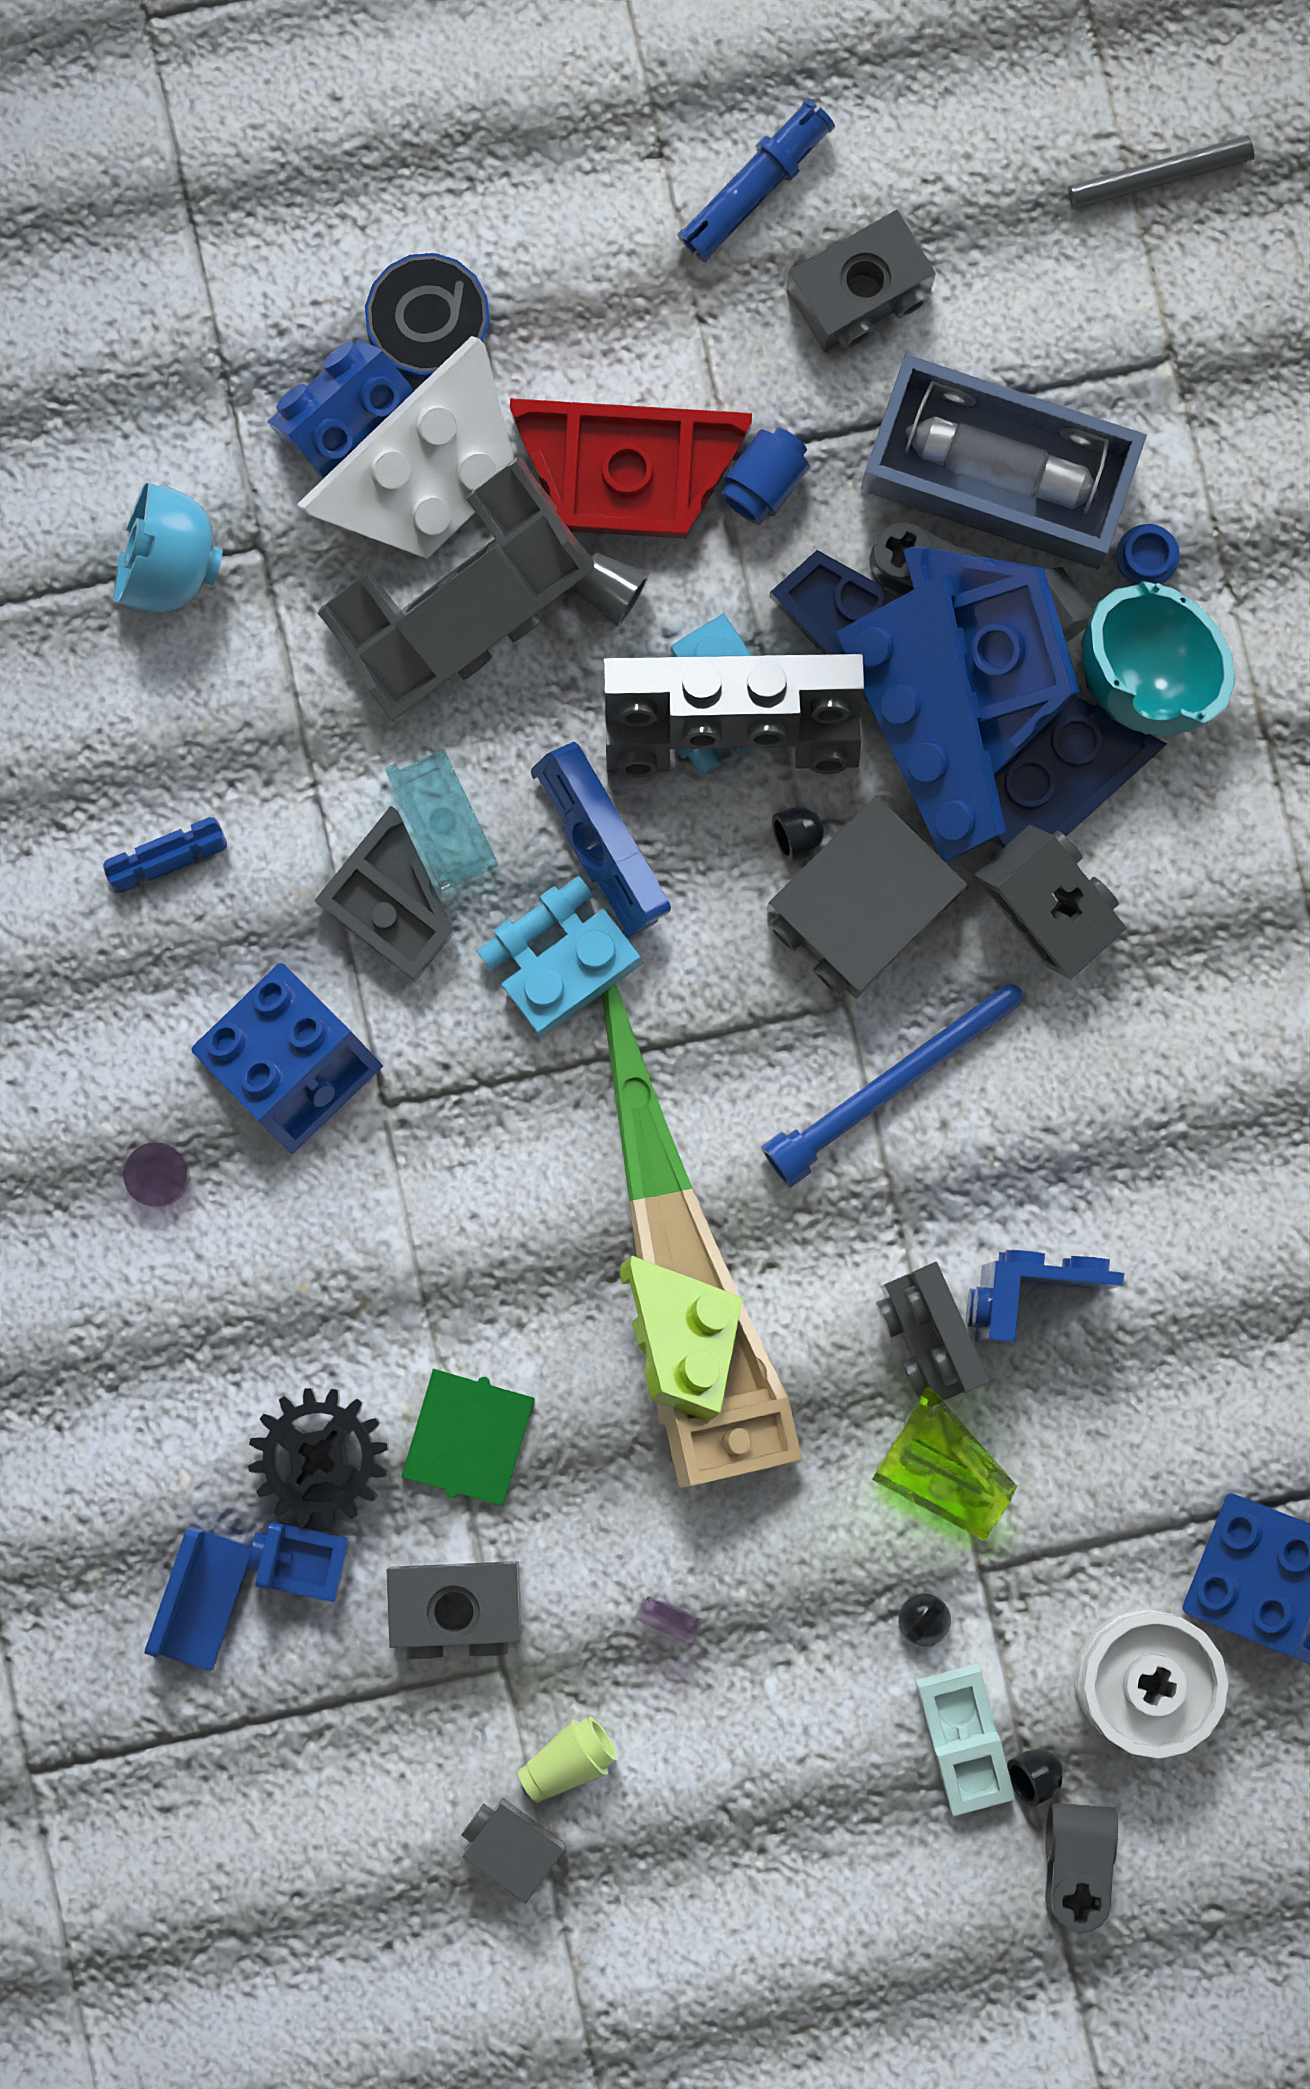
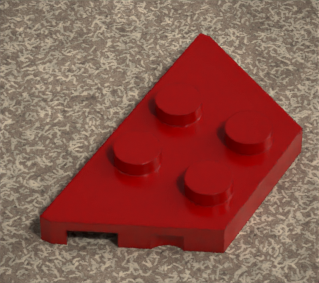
(628, 464)

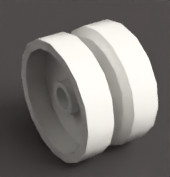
(1189, 1688)

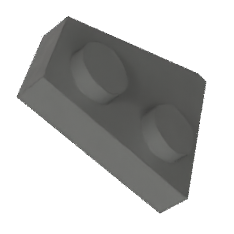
(389, 898)

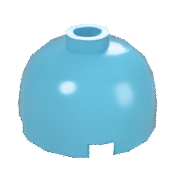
(165, 552)

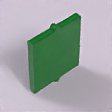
(468, 1437)

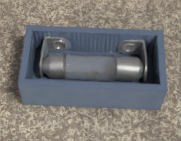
(1003, 462)

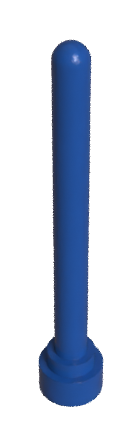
(795, 1152)

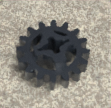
(295, 1440)

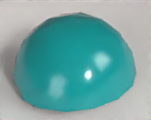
(1156, 660)

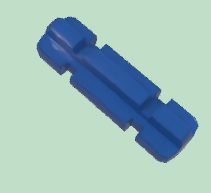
(165, 855)

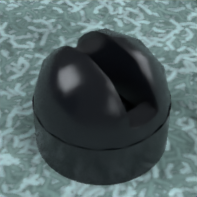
(797, 832)
(912, 1612)
(1035, 1776)

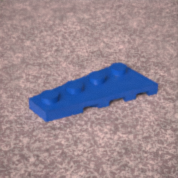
(929, 714)

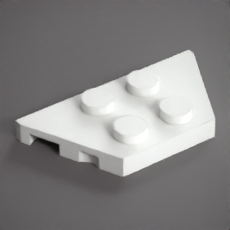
(422, 461)

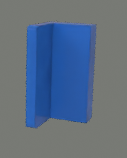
(199, 1598)

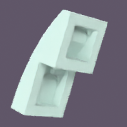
(965, 1739)

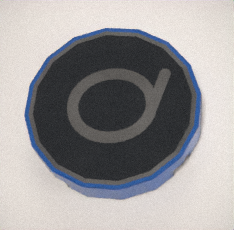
(425, 312)

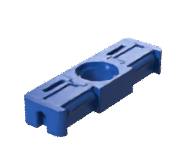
(601, 838)

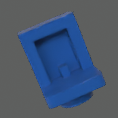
(298, 1560)

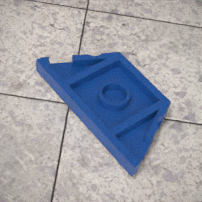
(1012, 643)

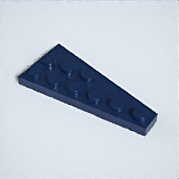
(1054, 778)

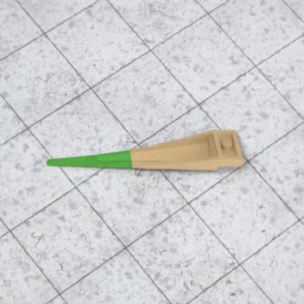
(672, 1232)

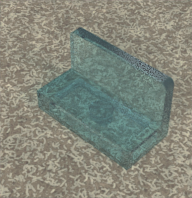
(442, 820)

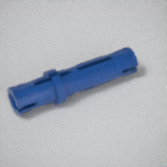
(773, 163)

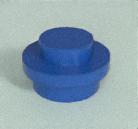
(1147, 554)

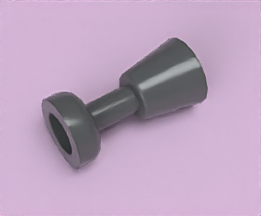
(612, 587)

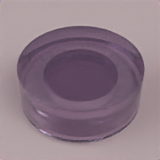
(156, 1174)
(668, 1619)

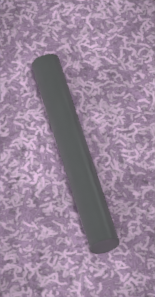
(1161, 172)

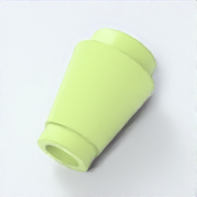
(568, 1760)

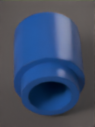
(765, 475)

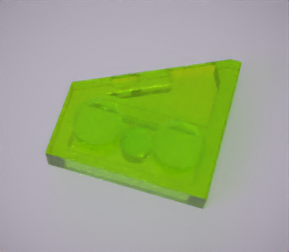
(945, 1469)

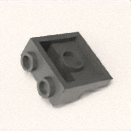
(934, 1333)

